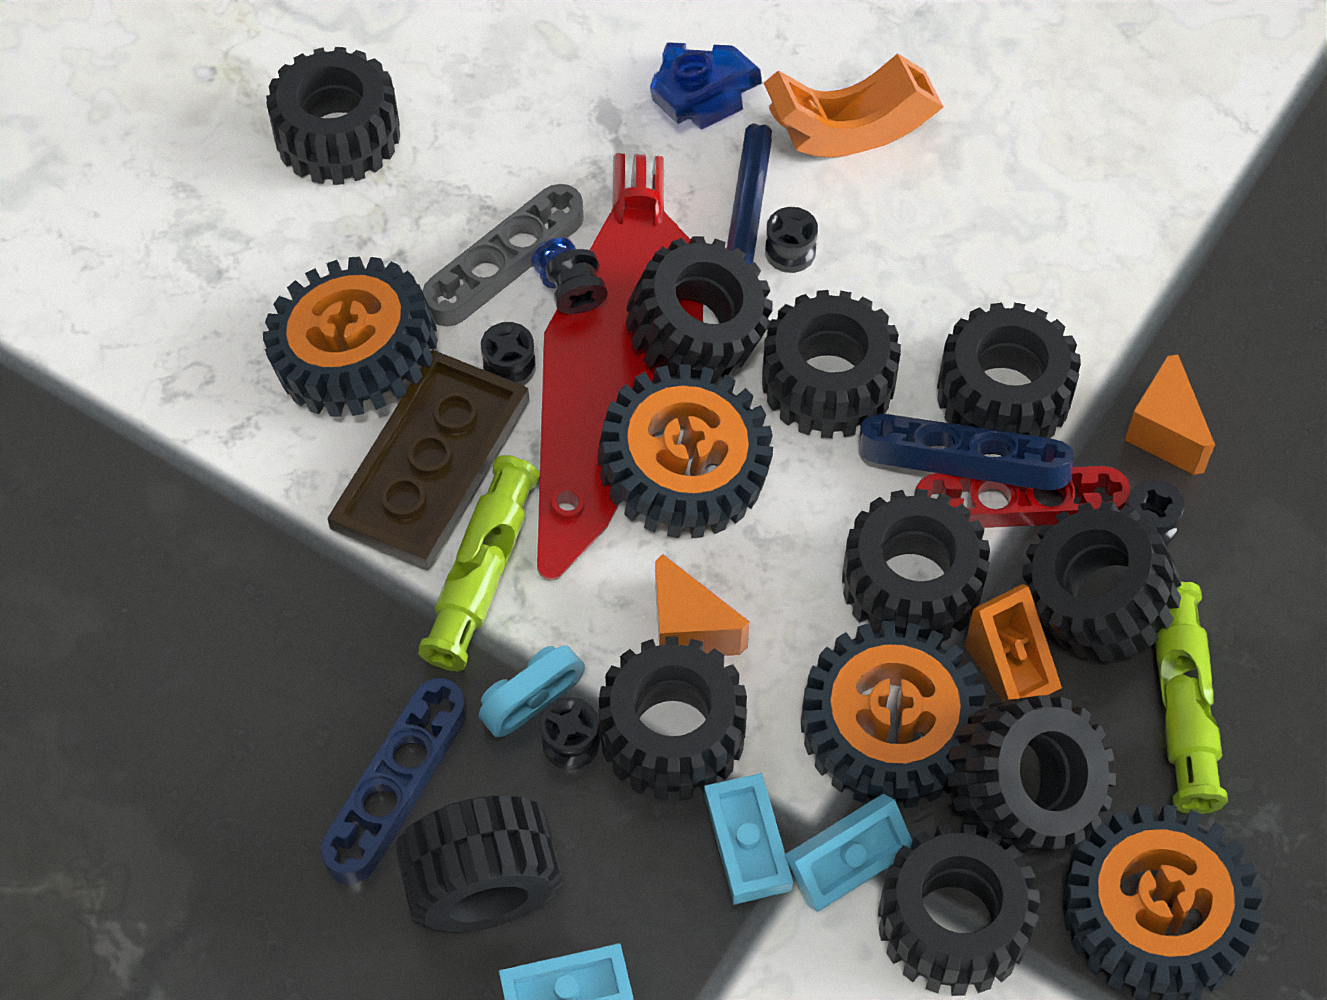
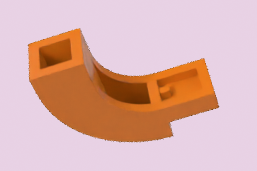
(856, 117)

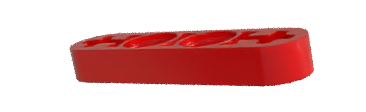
(1022, 505)

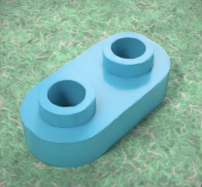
(544, 680)

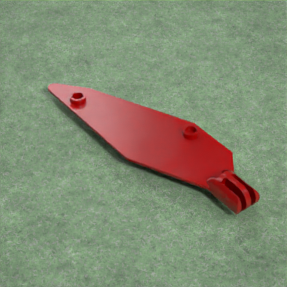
(588, 363)

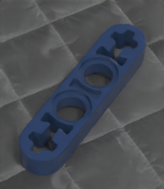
(1023, 460)
(388, 776)

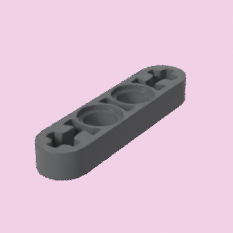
(497, 248)

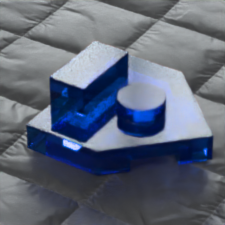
(703, 83)

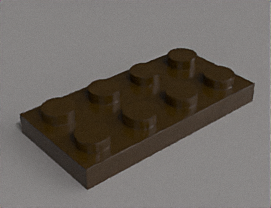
(429, 460)

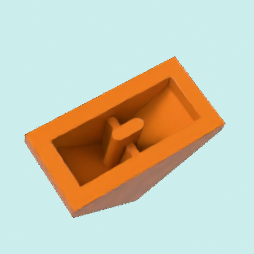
(1171, 421)
(694, 612)
(1011, 646)

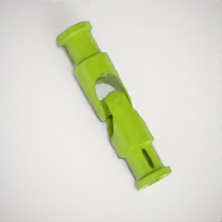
(478, 566)
(1190, 728)

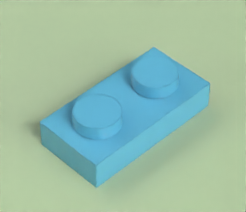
(748, 838)
(849, 852)
(577, 976)

